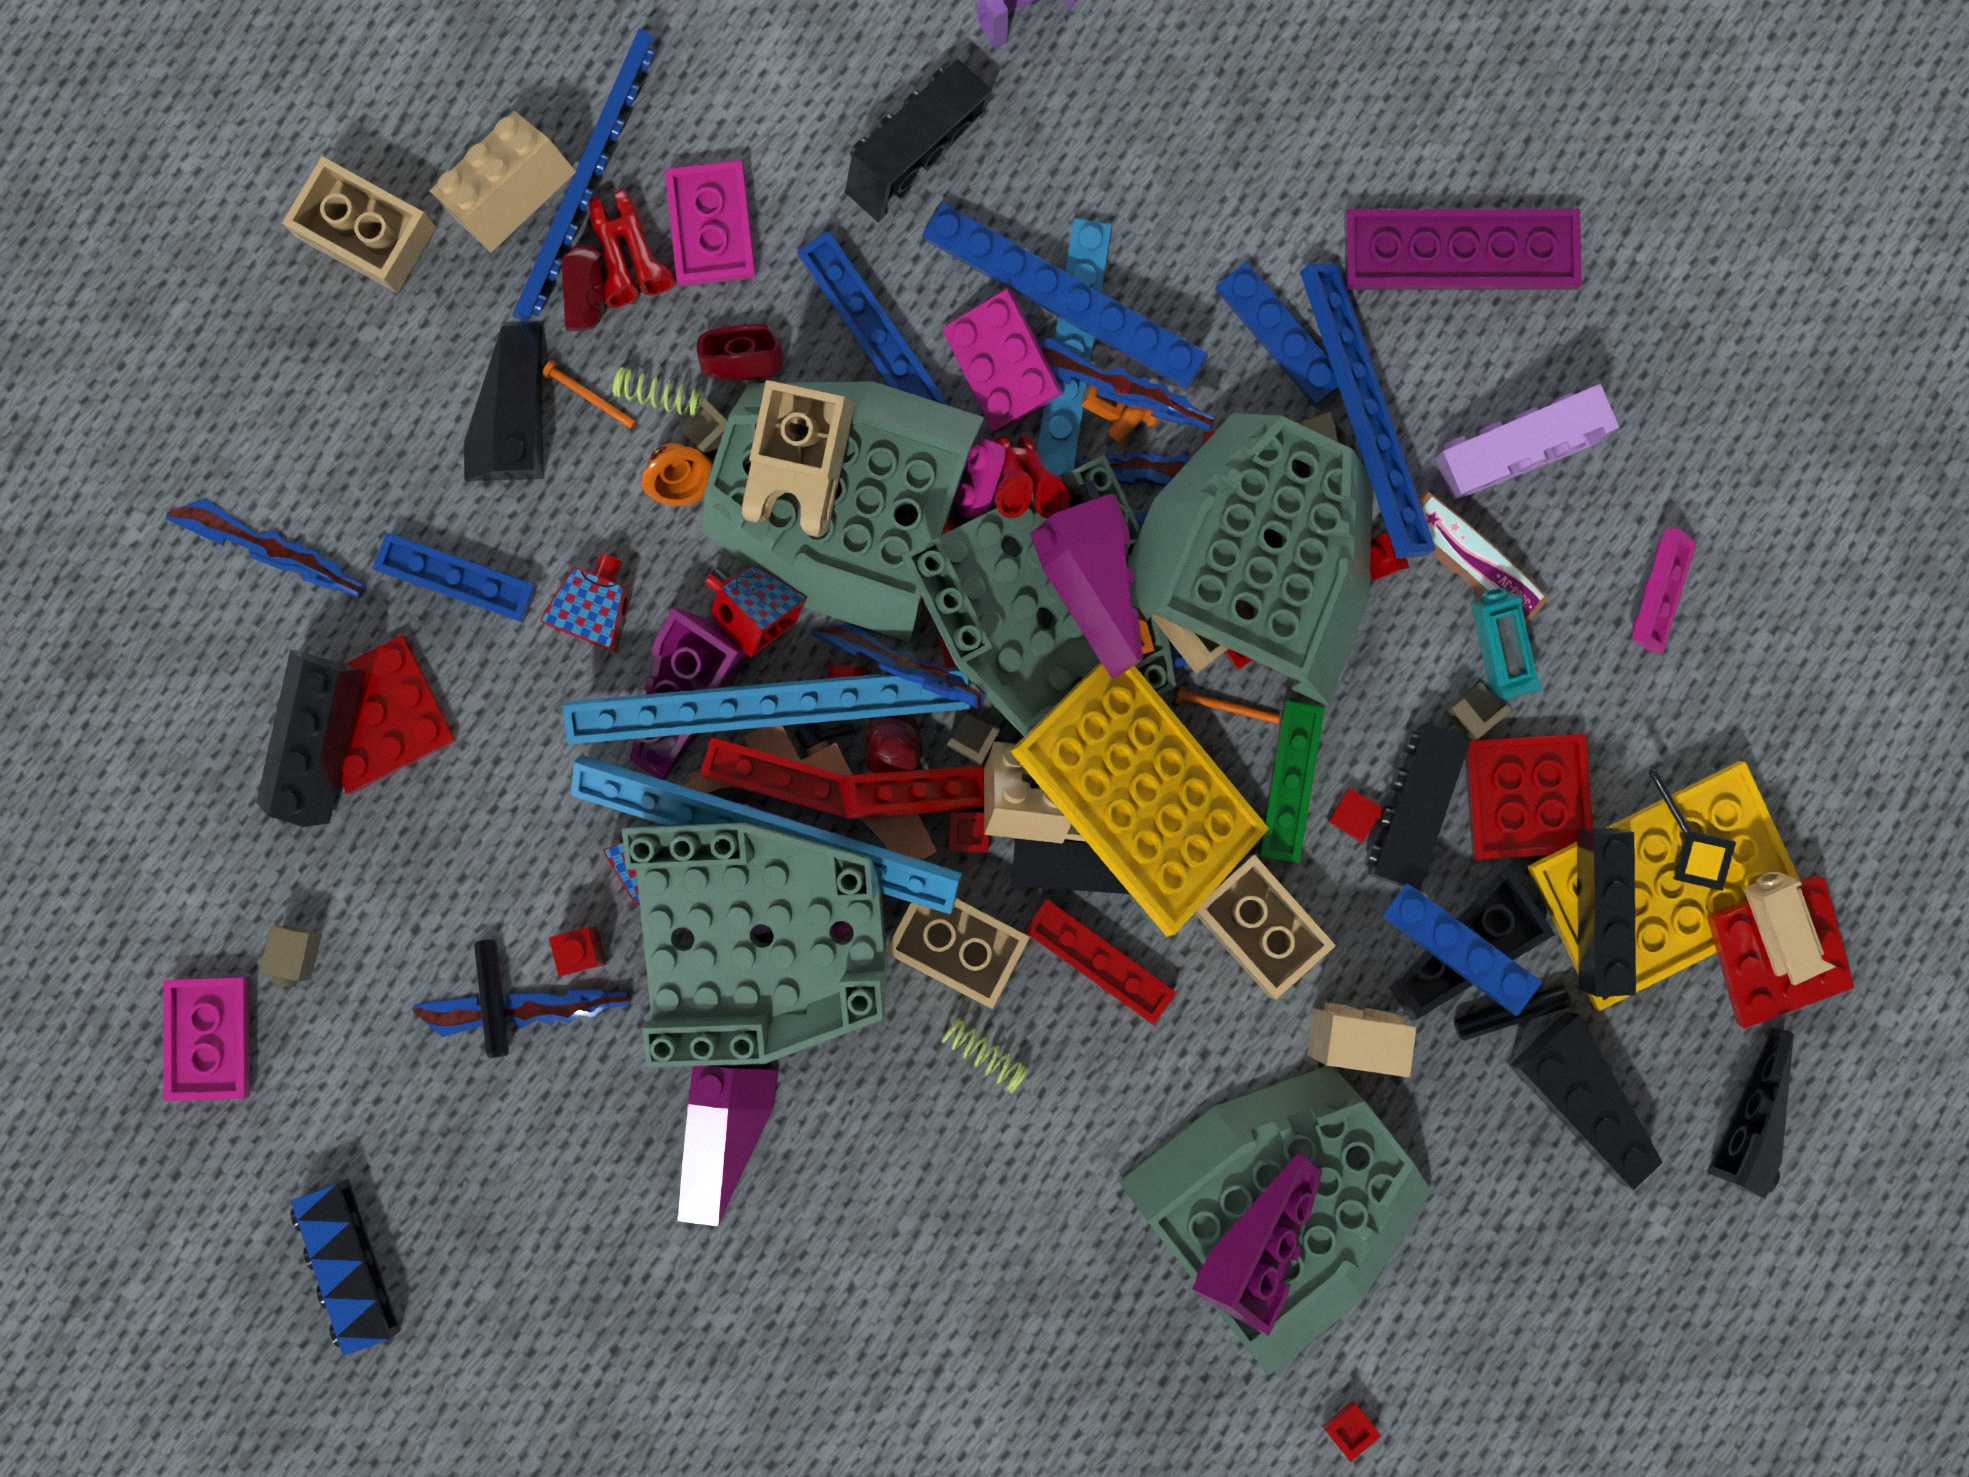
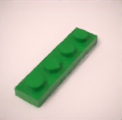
(1291, 781)

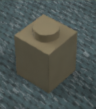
(289, 954)

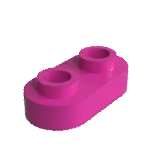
(981, 479)

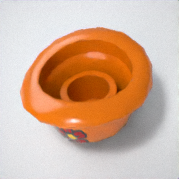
(676, 475)

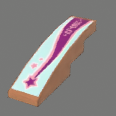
(1475, 558)

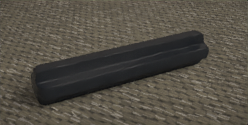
(491, 998)
(1499, 1017)

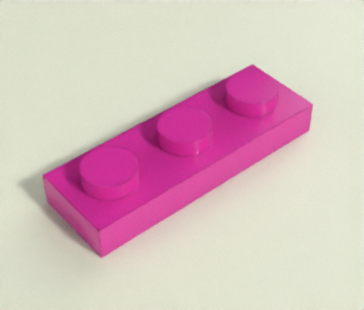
(1663, 590)

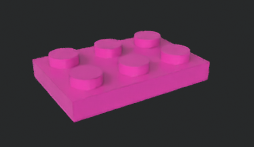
(710, 223)
(1002, 360)
(206, 1039)

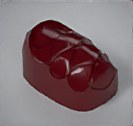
(582, 288)
(740, 352)
(892, 744)

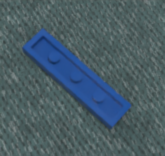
(1279, 333)
(454, 577)
(1461, 949)

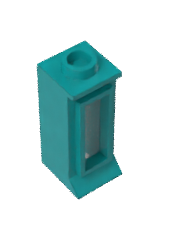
(1505, 644)

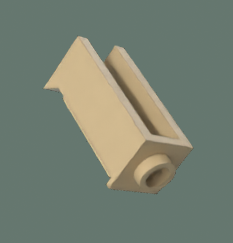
(1786, 927)

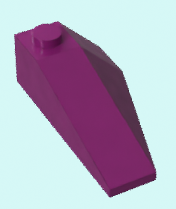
(1088, 567)
(687, 657)
(722, 1128)
(1251, 1261)

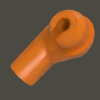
(1127, 422)

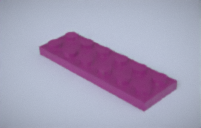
(1462, 249)

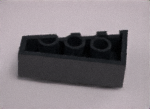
(914, 137)
(1502, 917)
(1585, 1096)

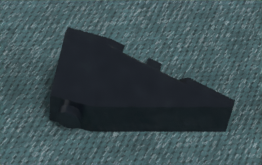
(508, 416)
(1755, 1136)

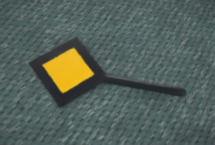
(1703, 857)

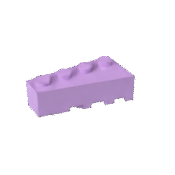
(1527, 442)

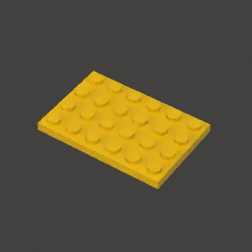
(1141, 793)
(1671, 913)

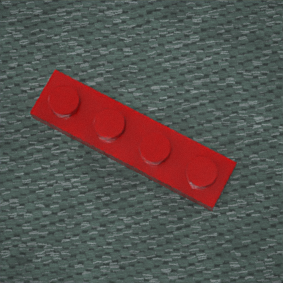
(773, 776)
(912, 792)
(1100, 961)

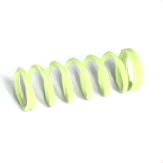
(623, 376)
(1015, 1080)

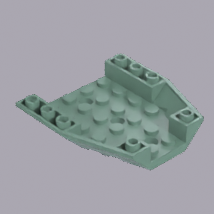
(894, 455)
(1209, 550)
(990, 606)
(728, 991)
(1236, 1149)

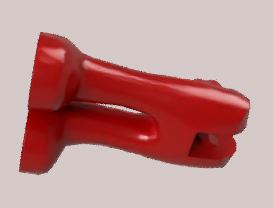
(619, 285)
(1027, 475)

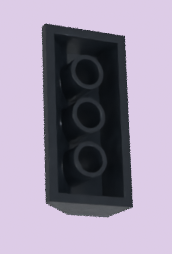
(309, 739)

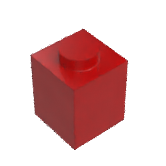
(577, 951)

